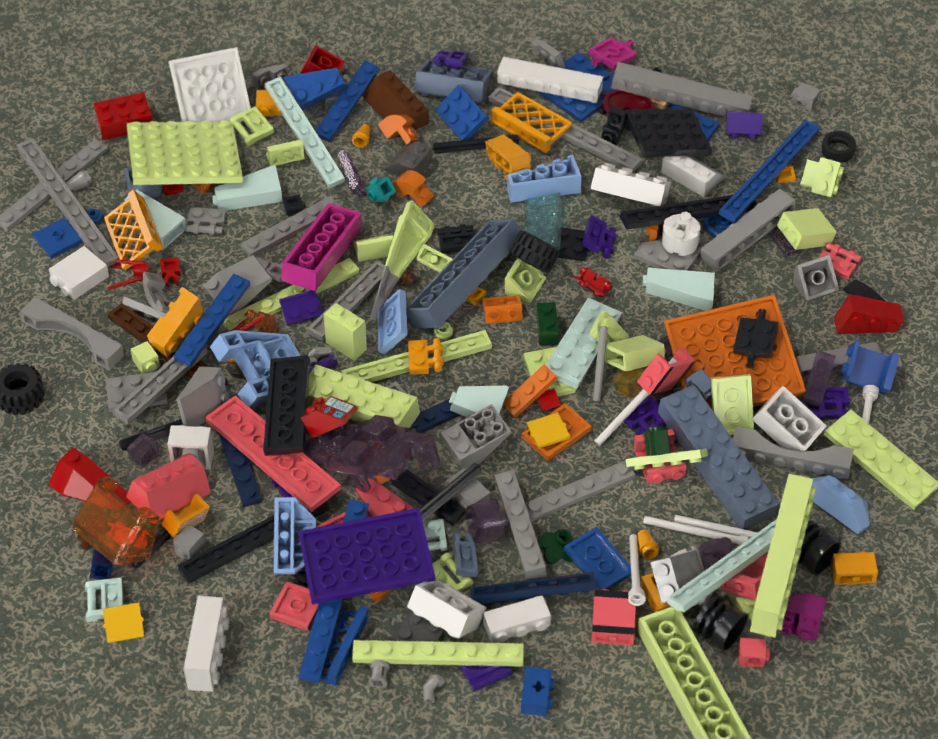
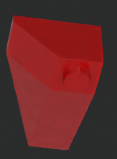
(77, 476)

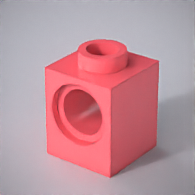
(752, 652)

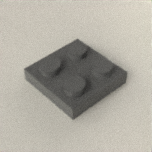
(417, 629)

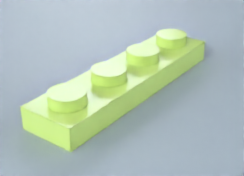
(674, 457)

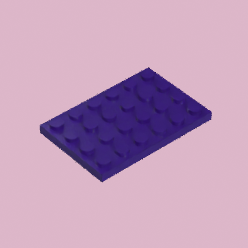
(366, 556)

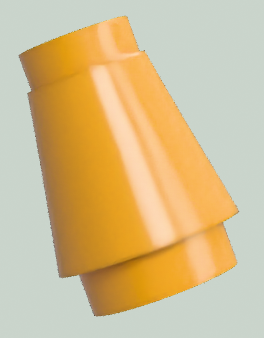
(362, 136)
(647, 545)

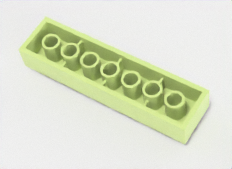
(783, 556)
(690, 676)

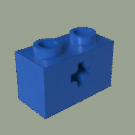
(537, 702)

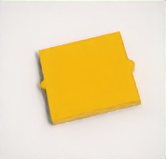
(548, 430)
(123, 622)

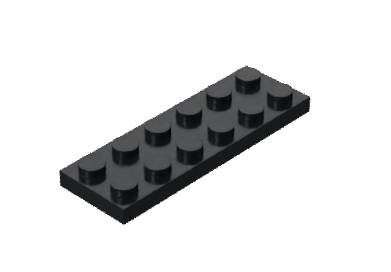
(286, 405)

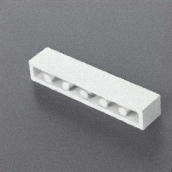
(550, 79)

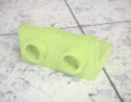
(285, 153)
(827, 177)

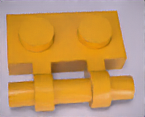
(419, 354)

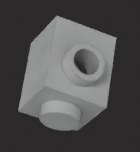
(805, 96)
(188, 542)

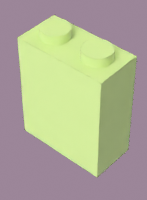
(806, 228)
(345, 331)
(633, 352)

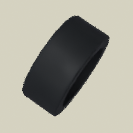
(839, 137)

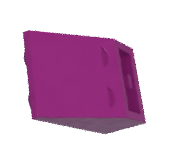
(804, 615)

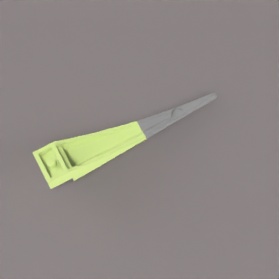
(410, 234)

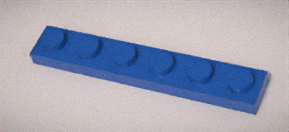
(347, 101)
(211, 320)

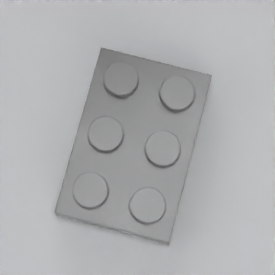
(121, 387)

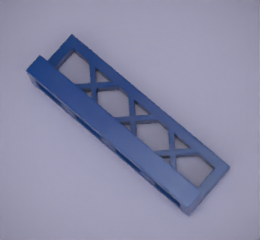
(346, 647)

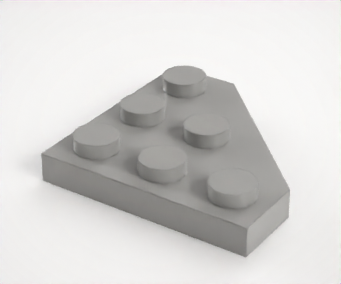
(656, 256)

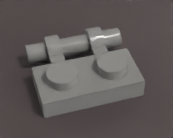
(206, 216)

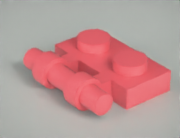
(842, 267)

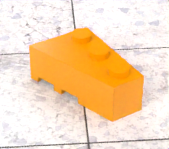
(507, 155)
(177, 324)

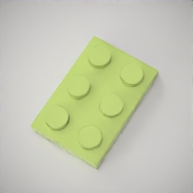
(536, 359)
(733, 401)

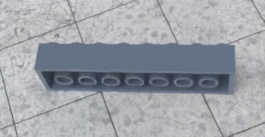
(463, 274)
(726, 466)

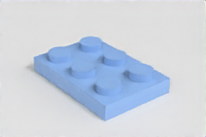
(392, 322)

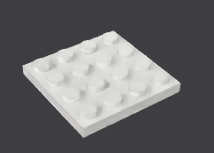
(210, 86)

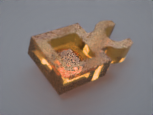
(266, 325)

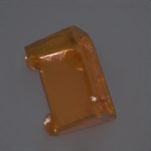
(115, 527)

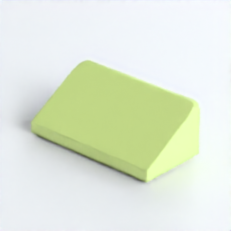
(432, 258)

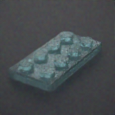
(544, 218)

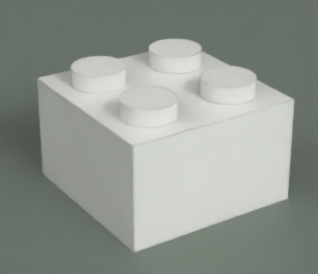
(191, 440)

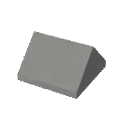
(815, 278)

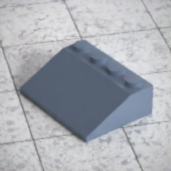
(443, 80)

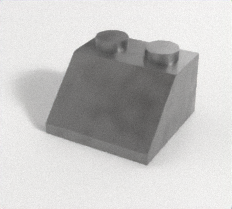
(410, 157)
(675, 572)

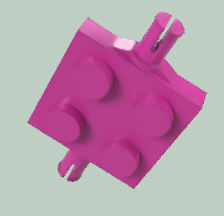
(611, 52)

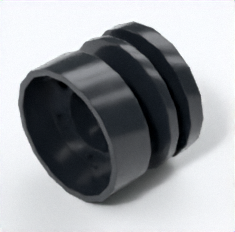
(818, 549)
(720, 622)

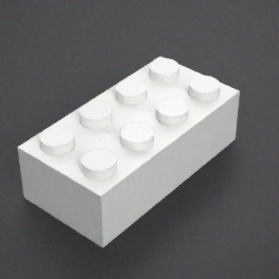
(631, 185)
(206, 643)

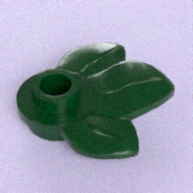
(554, 546)

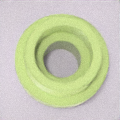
(444, 335)

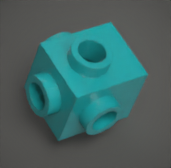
(380, 189)

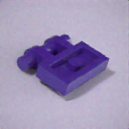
(454, 58)
(594, 236)
(833, 397)
(644, 412)

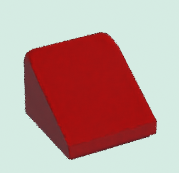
(548, 400)

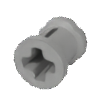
(379, 674)

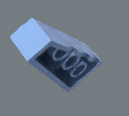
(545, 180)

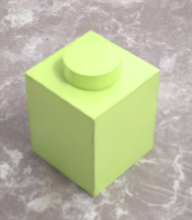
(145, 357)

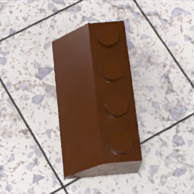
(392, 97)

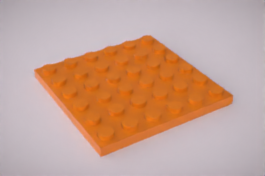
(711, 339)

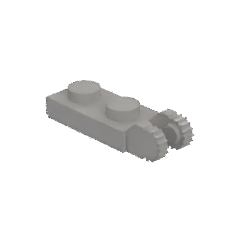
(548, 53)

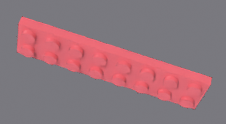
(291, 471)

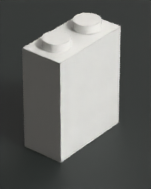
(78, 273)

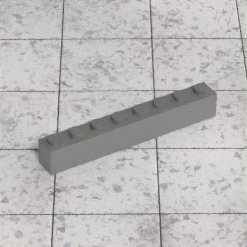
(679, 90)

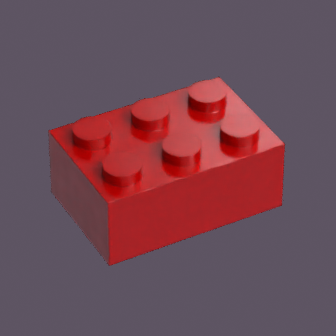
(115, 113)

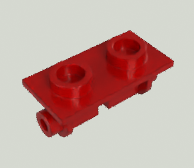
(599, 286)

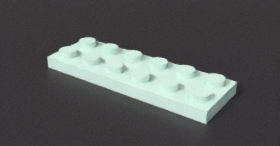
(577, 348)

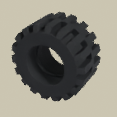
(534, 251)
(22, 399)

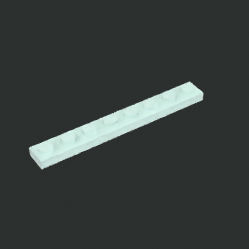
(303, 130)
(722, 570)

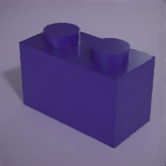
(743, 124)

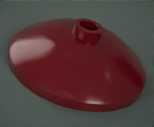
(626, 101)

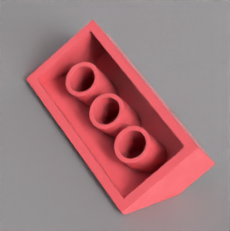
(170, 486)

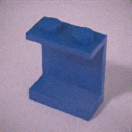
(869, 368)

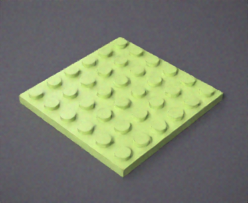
(183, 153)

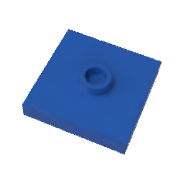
(57, 238)

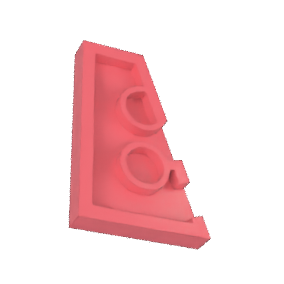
(382, 500)

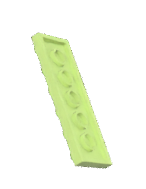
(882, 459)

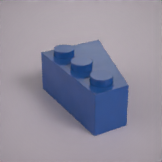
(315, 86)

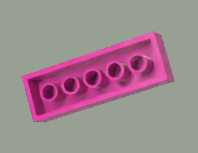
(321, 247)

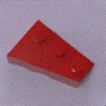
(868, 316)

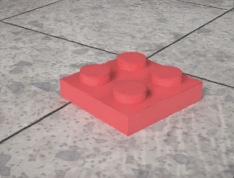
(294, 607)

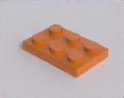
(575, 425)

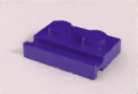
(301, 307)
(483, 676)

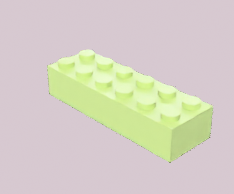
(367, 396)

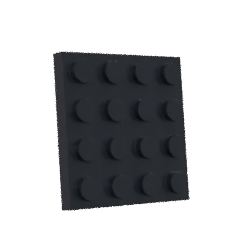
(667, 132)

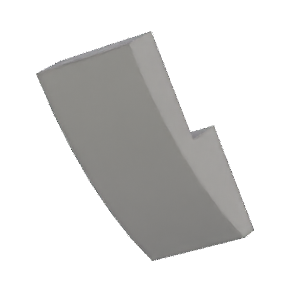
(268, 74)

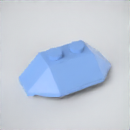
(841, 503)
(288, 520)

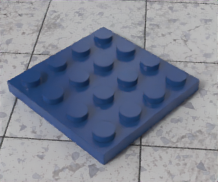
(578, 108)

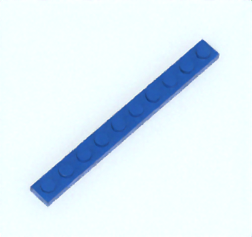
(769, 171)
(326, 617)

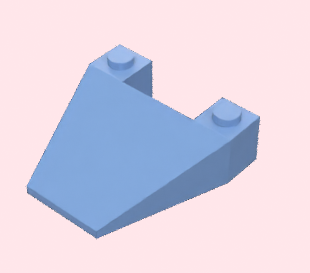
(253, 356)

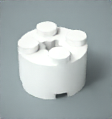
(681, 234)

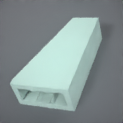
(257, 189)
(167, 222)
(681, 286)

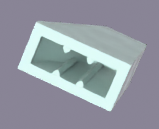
(472, 399)

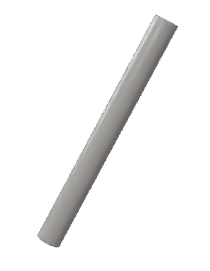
(600, 364)

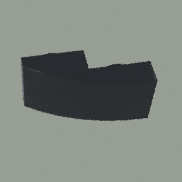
(615, 124)
(860, 289)

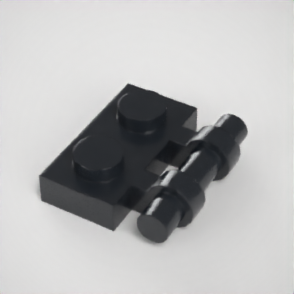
(454, 238)

